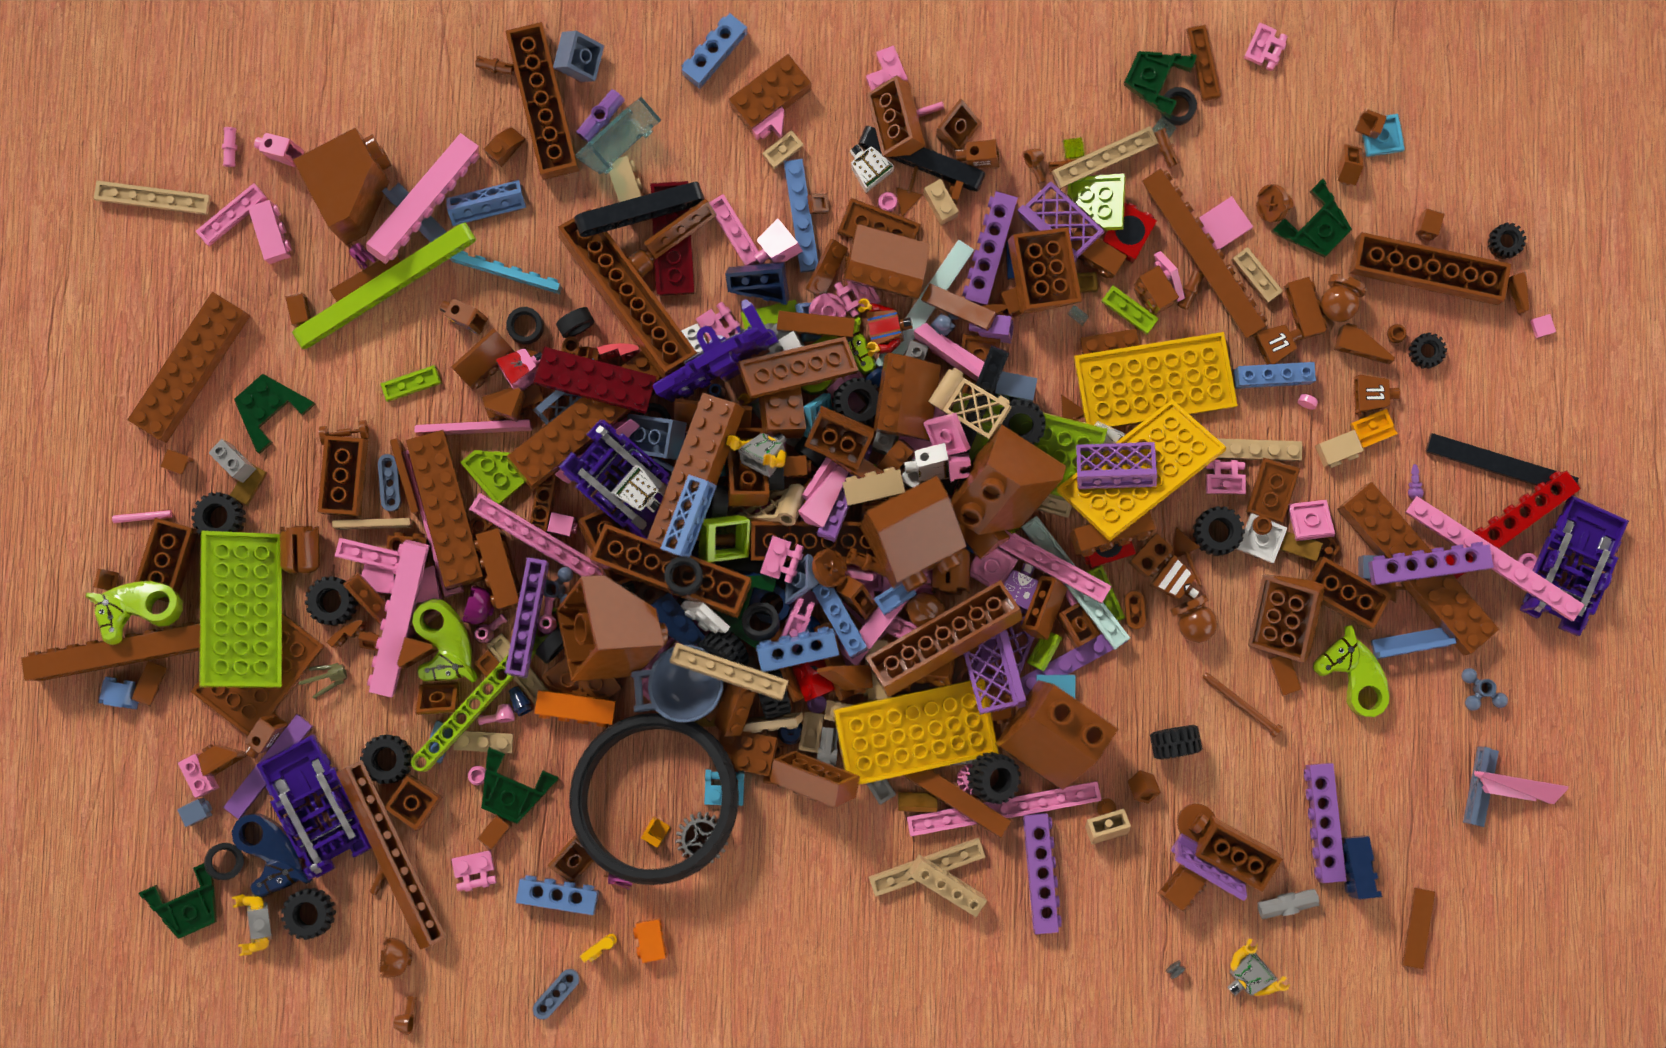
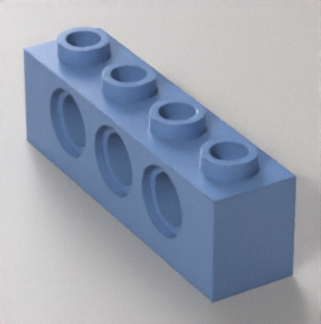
(700, 75)
(1274, 375)
(840, 620)
(808, 653)
(527, 896)

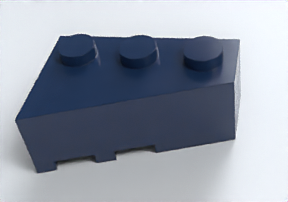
(759, 281)
(678, 624)
(1359, 868)

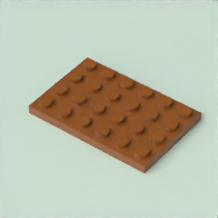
(247, 704)

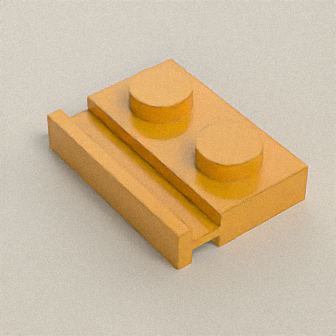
(1374, 428)

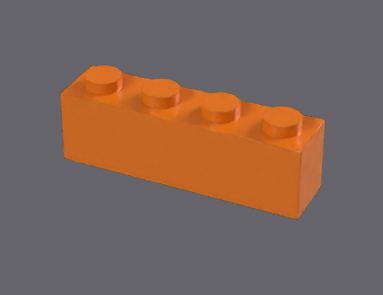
(577, 707)

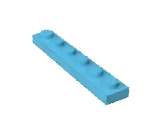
(513, 273)

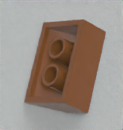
(481, 359)
(839, 437)

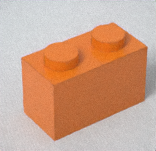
(650, 940)

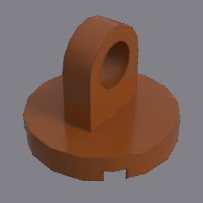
(1273, 203)
(829, 568)
(1193, 819)

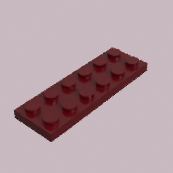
(675, 267)
(595, 380)

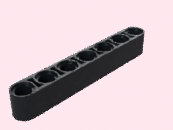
(930, 163)
(638, 209)

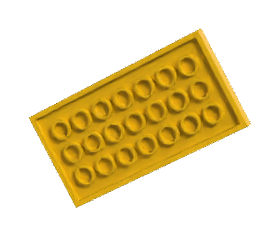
(1138, 380)
(1180, 452)
(914, 732)

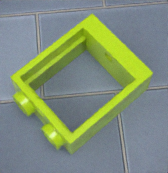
(707, 539)

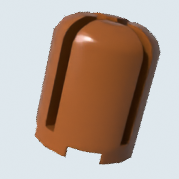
(299, 549)
(955, 580)

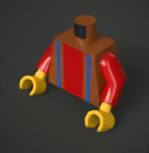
(884, 327)

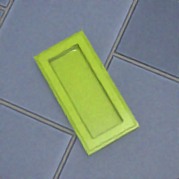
(1044, 651)

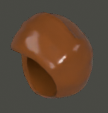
(924, 608)

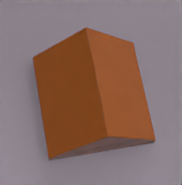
(958, 126)
(507, 405)
(983, 543)
(1077, 625)
(414, 651)
(438, 698)
(571, 860)

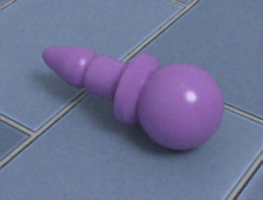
(1415, 486)

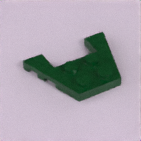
(1150, 73)
(1323, 230)
(261, 402)
(736, 627)
(509, 797)
(189, 911)

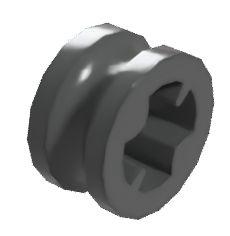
(1175, 969)

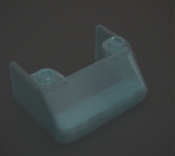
(618, 136)

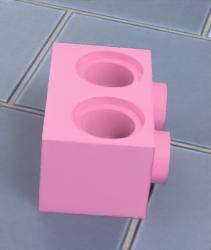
(199, 784)

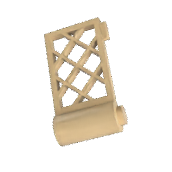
(951, 388)
(786, 507)

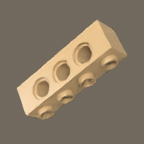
(947, 885)

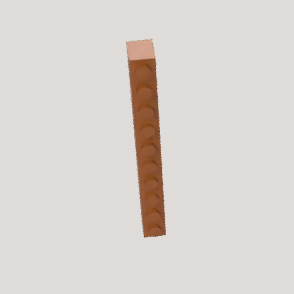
(1204, 254)
(391, 855)

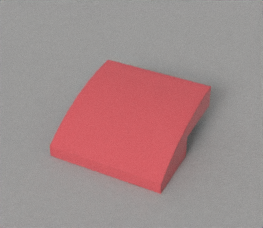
(624, 350)

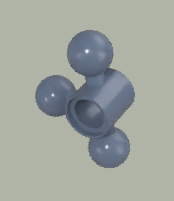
(943, 324)
(564, 575)
(1473, 702)

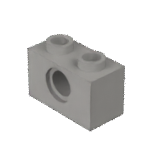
(232, 460)

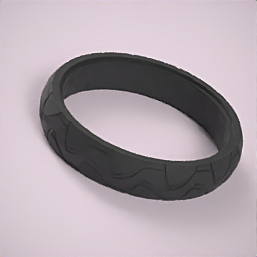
(579, 796)

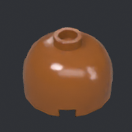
(394, 958)

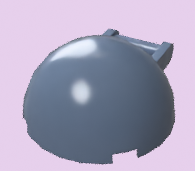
(677, 691)

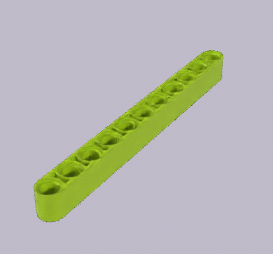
(384, 286)
(465, 708)

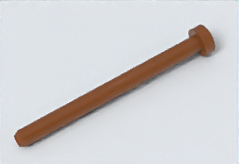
(1275, 730)

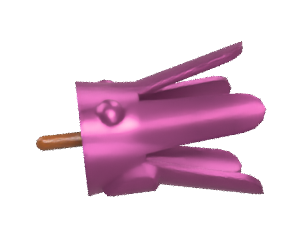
(360, 255)
(615, 880)

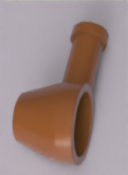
(1033, 158)
(405, 1022)

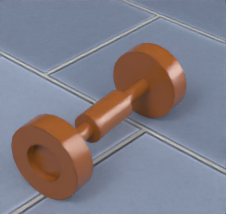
(363, 430)

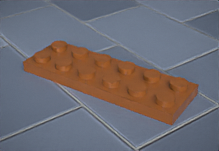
(797, 367)

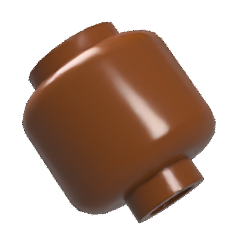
(642, 261)

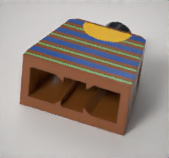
(464, 315)

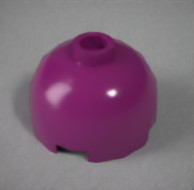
(478, 606)

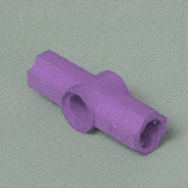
(608, 106)

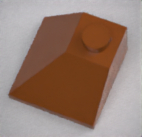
(218, 758)

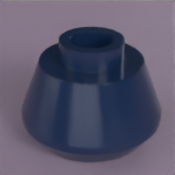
(875, 376)
(784, 736)

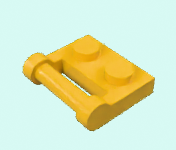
(595, 950)

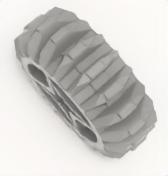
(685, 845)

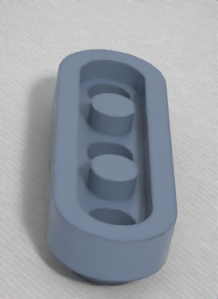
(385, 475)
(551, 1001)

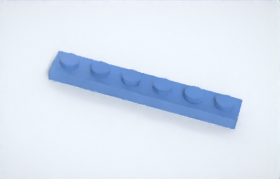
(800, 214)

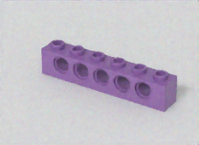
(1006, 204)
(1481, 561)
(527, 618)
(1328, 792)
(1040, 924)

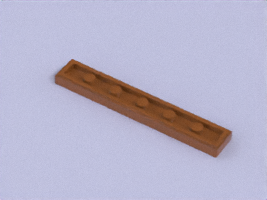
(960, 801)

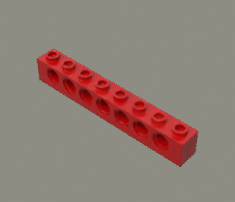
(1566, 488)

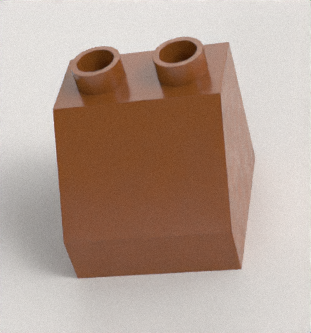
(346, 182)
(1005, 484)
(914, 534)
(607, 630)
(1056, 735)

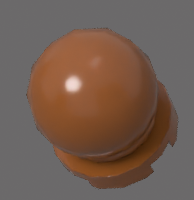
(1342, 299)
(1196, 620)

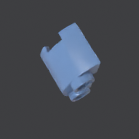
(117, 693)

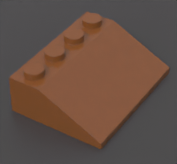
(887, 262)
(1044, 270)
(904, 396)
(1286, 616)

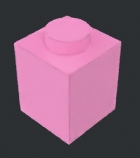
(562, 525)

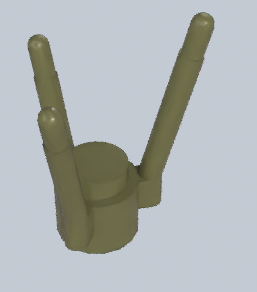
(336, 674)

